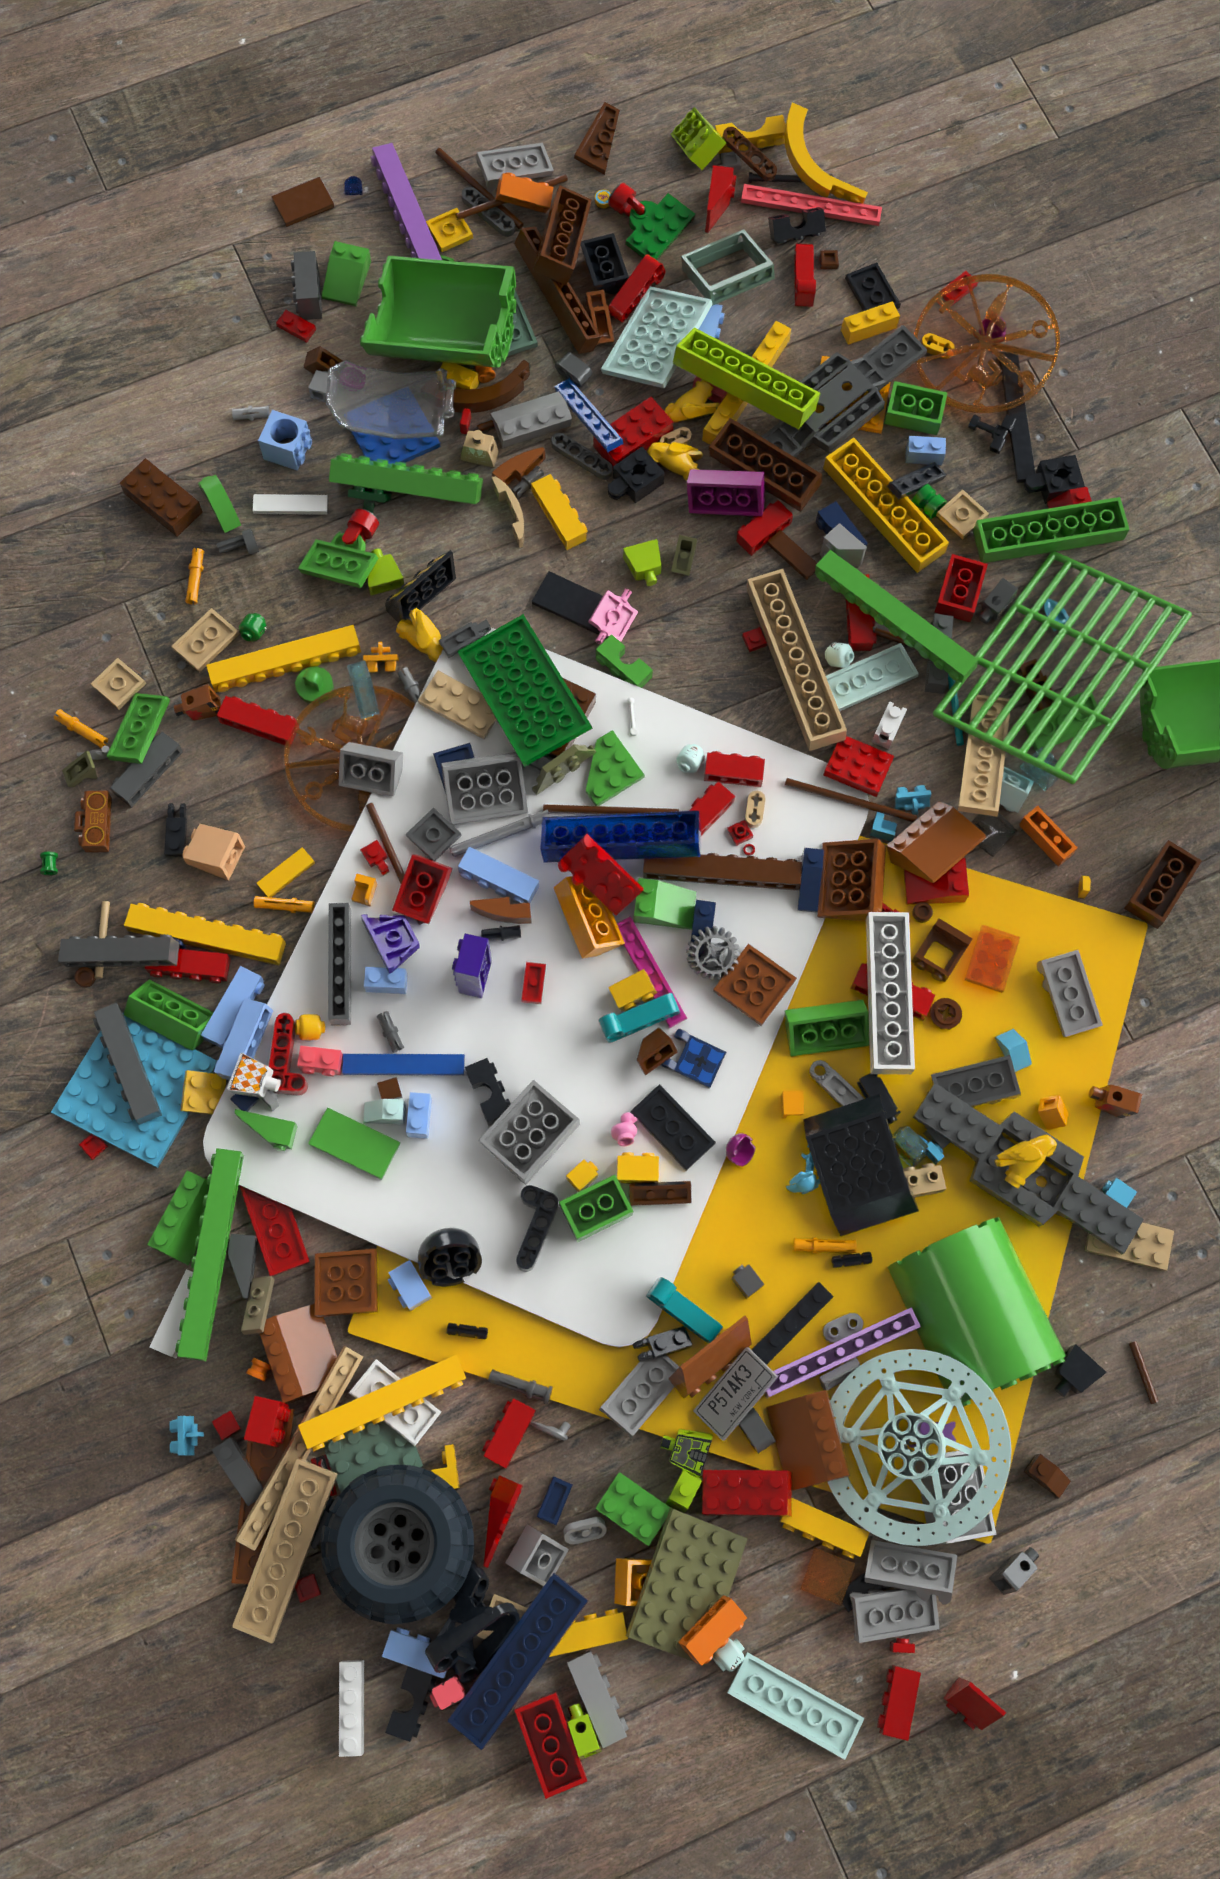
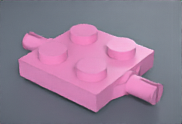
(613, 616)

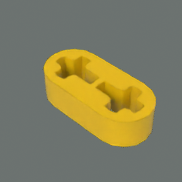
(937, 345)

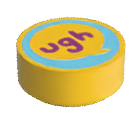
(601, 198)

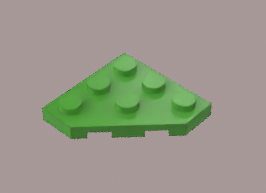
(611, 770)

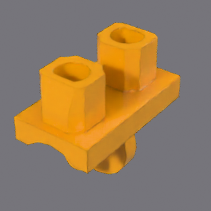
(390, 659)

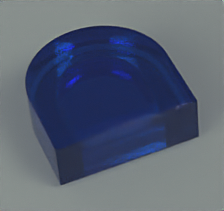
(353, 186)

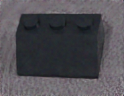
(605, 263)

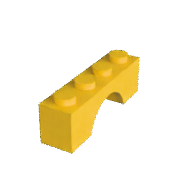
(768, 135)

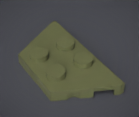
(556, 769)

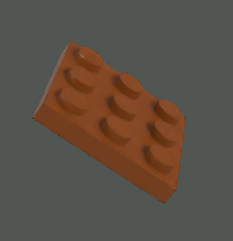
(755, 984)
(346, 1282)

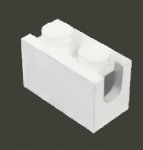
(889, 725)

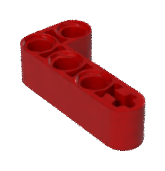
(644, 275)
(804, 275)
(285, 1053)

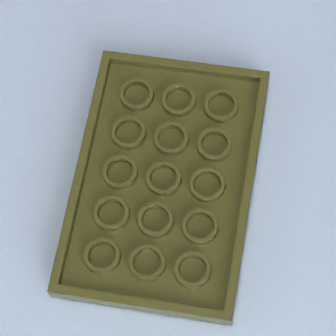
(685, 1579)

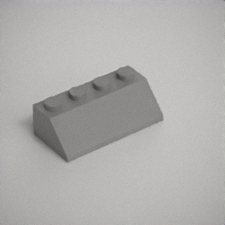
(531, 419)

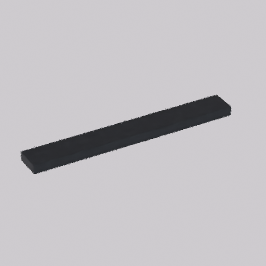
(1020, 433)

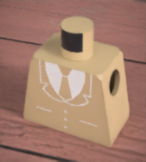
(479, 449)

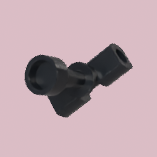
(998, 432)

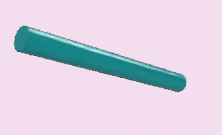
(955, 705)

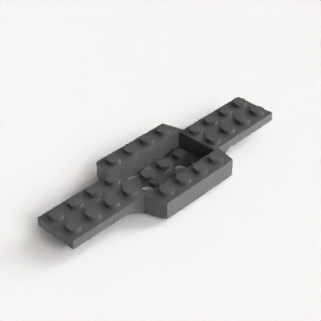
(864, 374)
(1063, 1195)

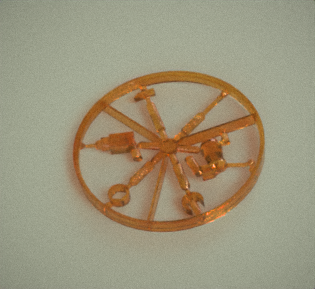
(977, 372)
(352, 723)

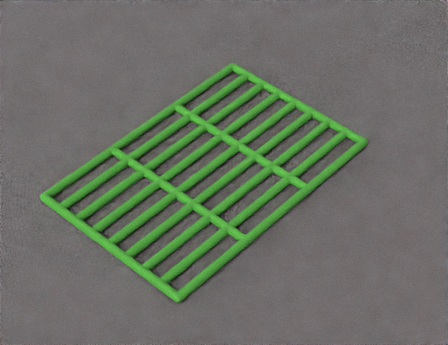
(1093, 715)

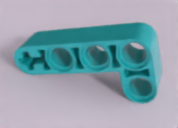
(638, 1018)
(666, 1297)

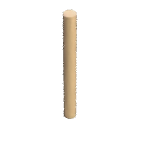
(102, 932)

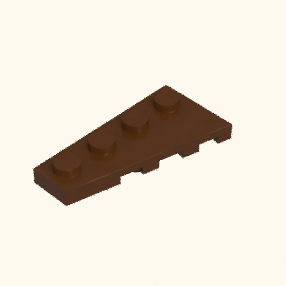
(597, 142)

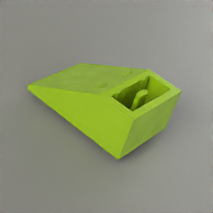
(698, 138)

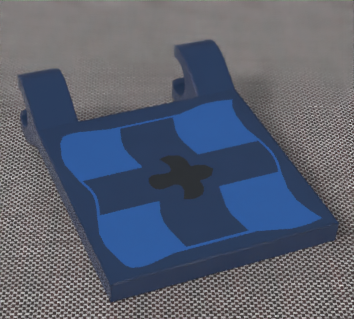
(698, 1059)

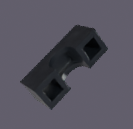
(812, 224)
(482, 1074)
(405, 1723)

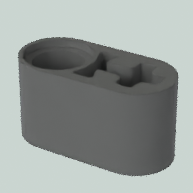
(572, 367)
(756, 1431)

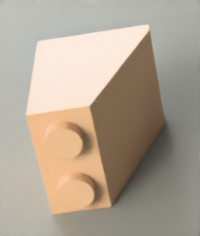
(214, 850)

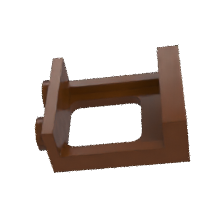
(949, 938)

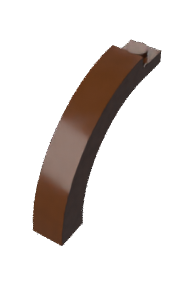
(492, 396)

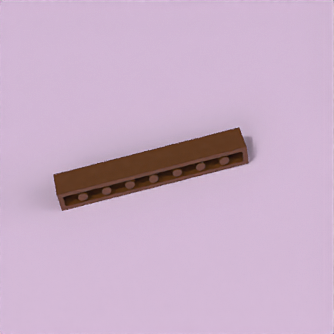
(559, 296)
(727, 871)

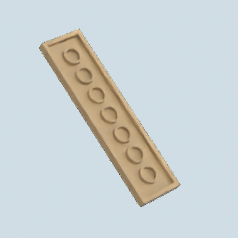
(983, 763)
(285, 1550)

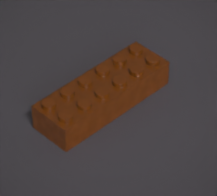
(562, 235)
(783, 474)

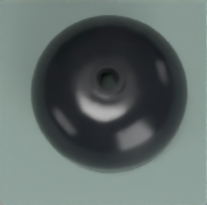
(447, 1246)

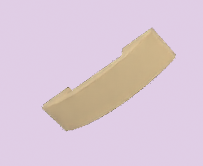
(504, 493)

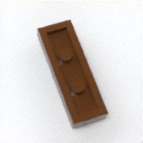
(660, 1193)

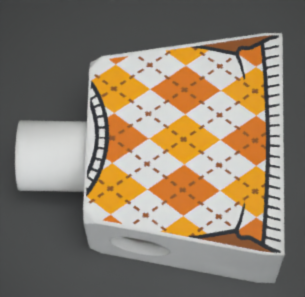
(252, 1078)

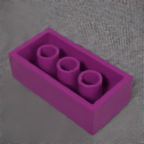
(726, 492)

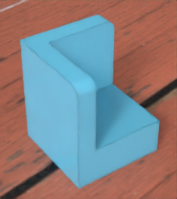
(882, 828)

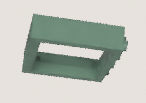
(734, 285)

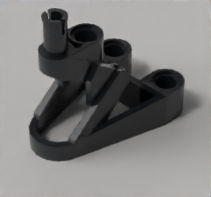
(455, 1644)

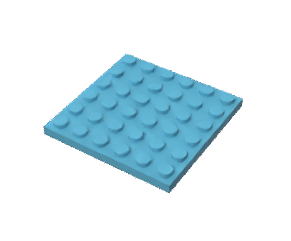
(96, 1103)

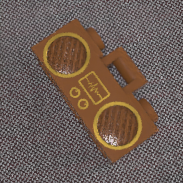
(97, 816)

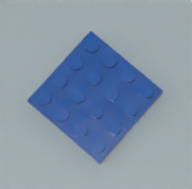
(394, 449)

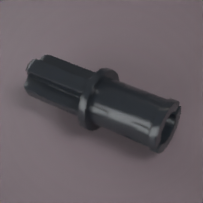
(502, 933)

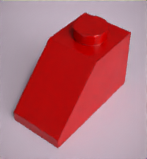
(1070, 497)

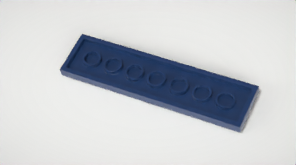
(517, 1661)

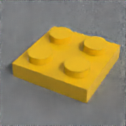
(449, 231)
(201, 1092)

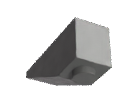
(242, 1255)
(238, 1470)

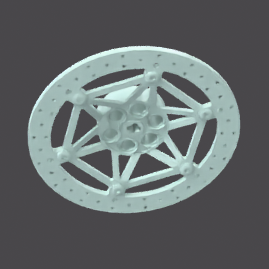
(976, 1456)

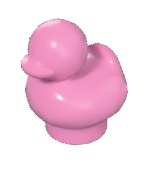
(625, 1131)

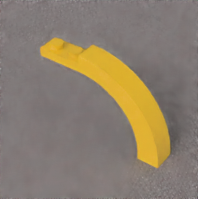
(806, 168)

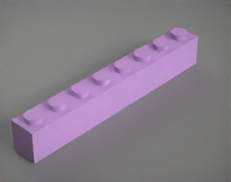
(843, 1351)

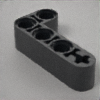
(534, 1230)

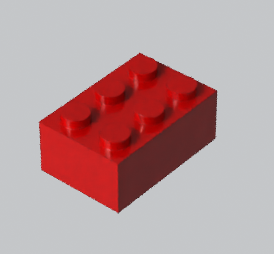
(961, 588)
(267, 1422)

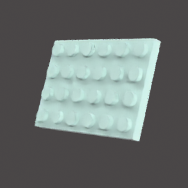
(651, 336)

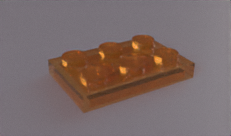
(992, 958)

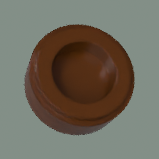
(922, 912)
(84, 977)

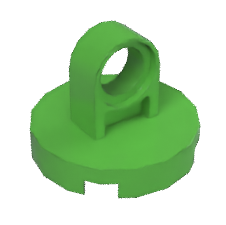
(313, 683)

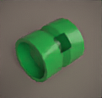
(929, 501)

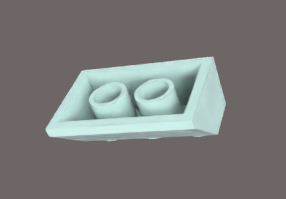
(1014, 790)

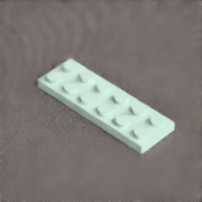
(871, 676)
(795, 1705)

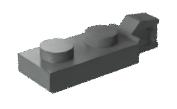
(463, 637)

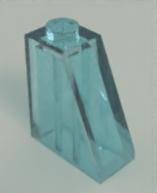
(362, 689)

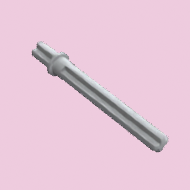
(499, 833)

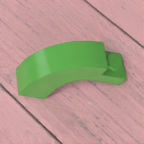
(219, 503)

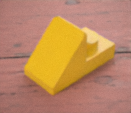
(450, 1473)

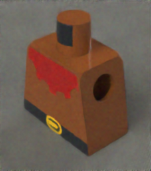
(199, 703)
(1116, 1100)

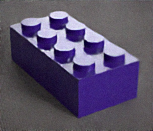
(472, 965)

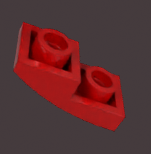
(737, 828)

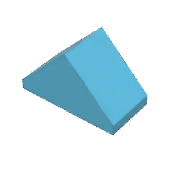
(1015, 1046)

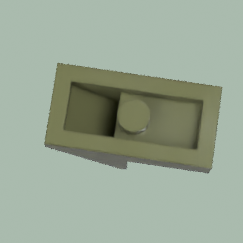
(684, 555)
(79, 770)

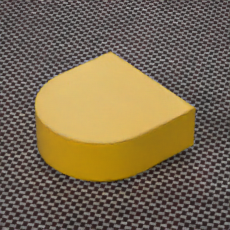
(1084, 886)

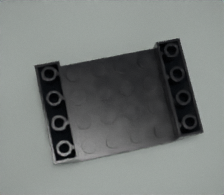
(859, 1165)

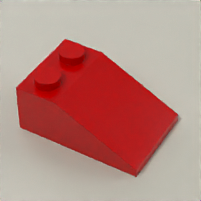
(721, 190)
(422, 888)
(949, 888)
(972, 1704)

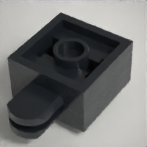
(1049, 482)
(635, 484)

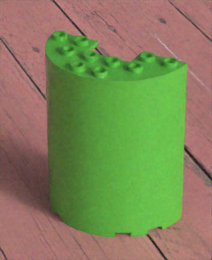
(443, 312)
(1182, 714)
(978, 1306)

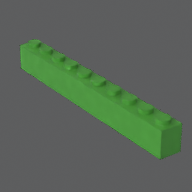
(896, 617)
(210, 1255)

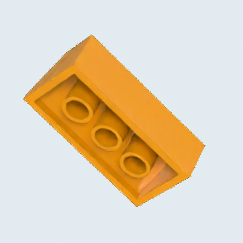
(588, 919)

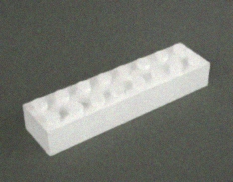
(890, 993)

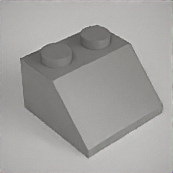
(844, 545)
(536, 1555)

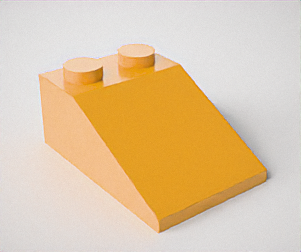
(629, 1579)

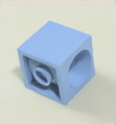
(283, 426)

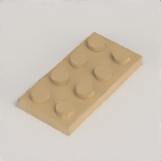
(458, 704)
(1148, 1248)

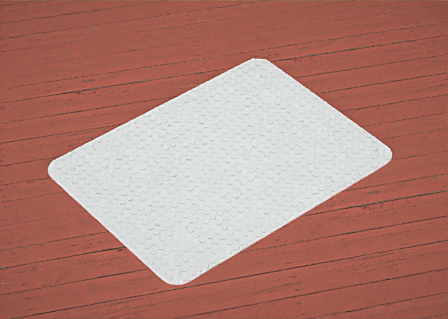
(451, 1177)

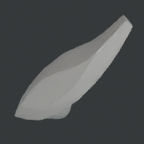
(97, 754)
(552, 1431)

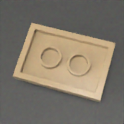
(205, 640)

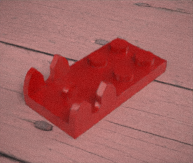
(600, 874)

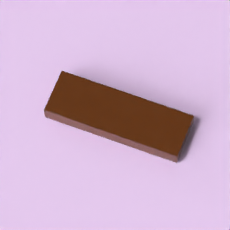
(792, 554)

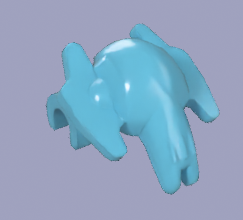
(806, 1180)

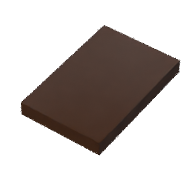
(303, 201)

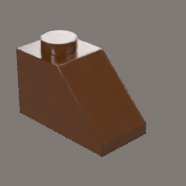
(320, 360)
(655, 1050)
(1047, 1475)

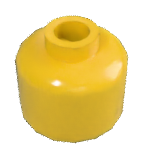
(309, 1027)

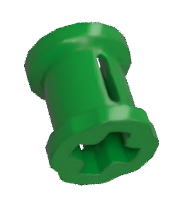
(48, 863)

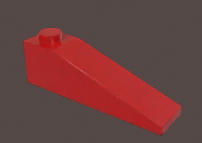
(502, 1502)

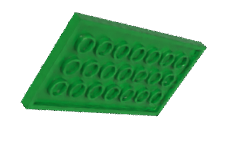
(524, 690)

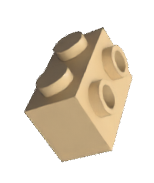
(925, 1180)

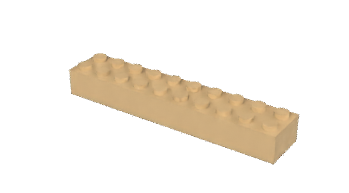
(796, 660)

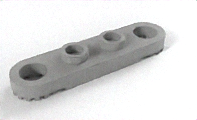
(835, 1085)

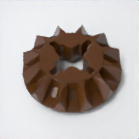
(953, 1010)

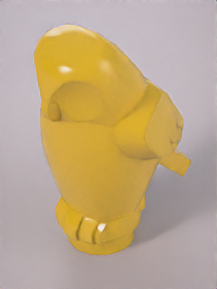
(692, 403)
(675, 457)
(421, 634)
(1025, 1158)

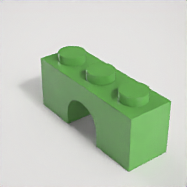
(609, 655)

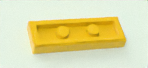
(285, 873)

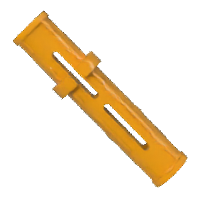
(194, 576)
(75, 725)
(284, 904)
(824, 1245)

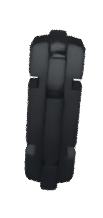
(851, 1259)
(467, 1331)

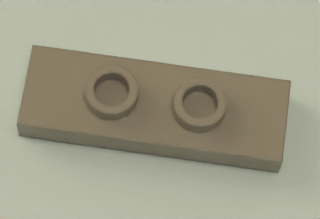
(257, 1305)

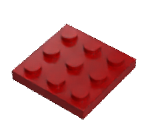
(859, 766)

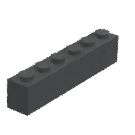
(119, 951)
(339, 964)
(127, 1064)

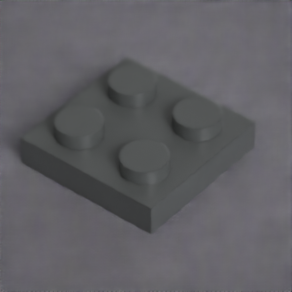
(433, 834)

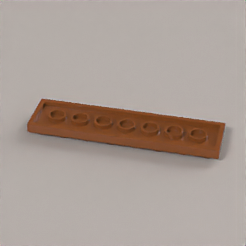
(263, 1462)

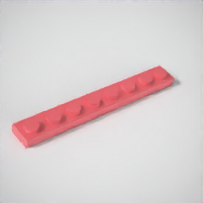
(797, 202)

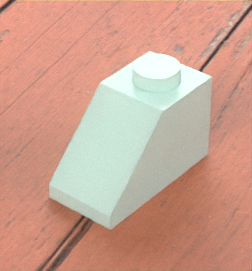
(384, 1111)

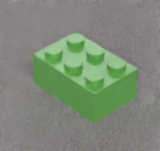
(915, 408)
(596, 1208)
(633, 1509)

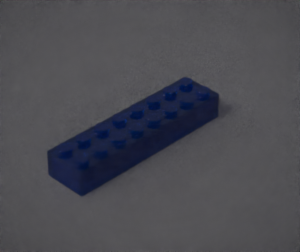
(625, 834)

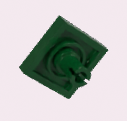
(369, 496)

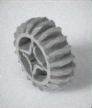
(719, 949)

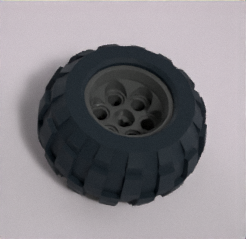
(350, 1536)

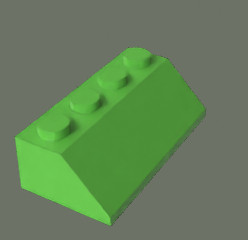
(168, 1014)
(827, 1027)
(180, 1222)

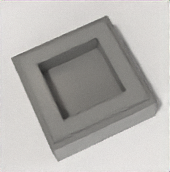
(730, 159)

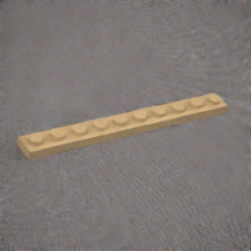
(271, 1495)

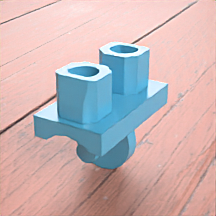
(912, 800)
(187, 1435)

